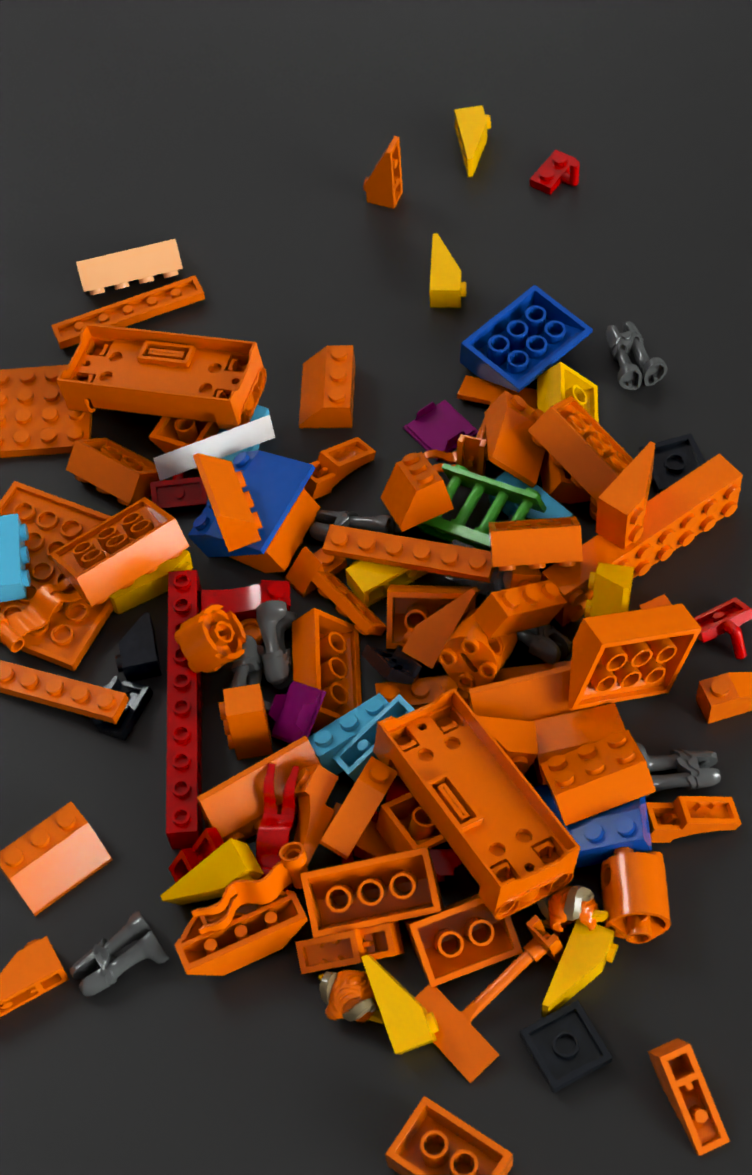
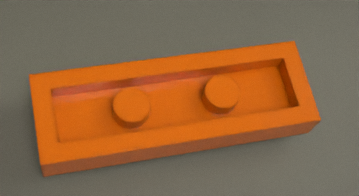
(348, 604)

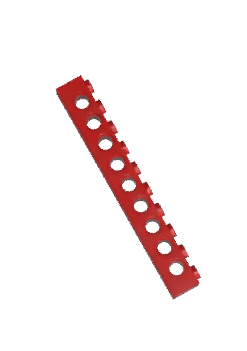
(184, 719)

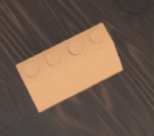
(129, 265)

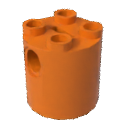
(473, 657)
(635, 895)

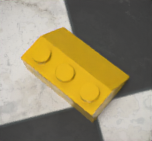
(562, 382)
(610, 589)

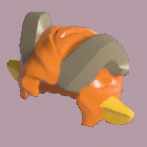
(568, 906)
(349, 996)

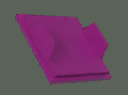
(439, 427)
(295, 711)

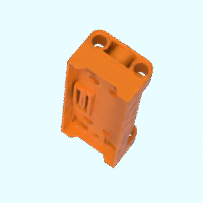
(164, 375)
(479, 803)

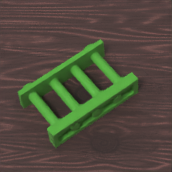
(503, 492)

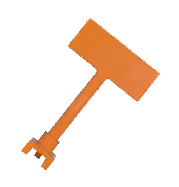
(473, 450)
(456, 1035)

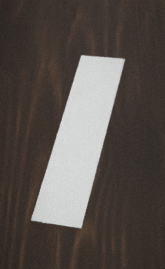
(215, 446)

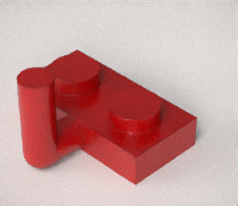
(556, 169)
(178, 492)
(726, 618)

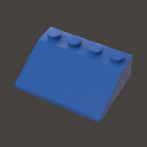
(522, 340)
(274, 488)
(606, 831)

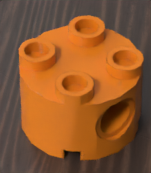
(211, 639)

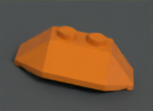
(249, 937)

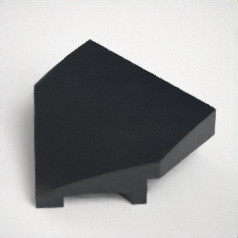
(396, 667)
(138, 699)

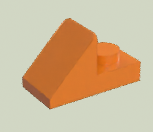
(307, 565)

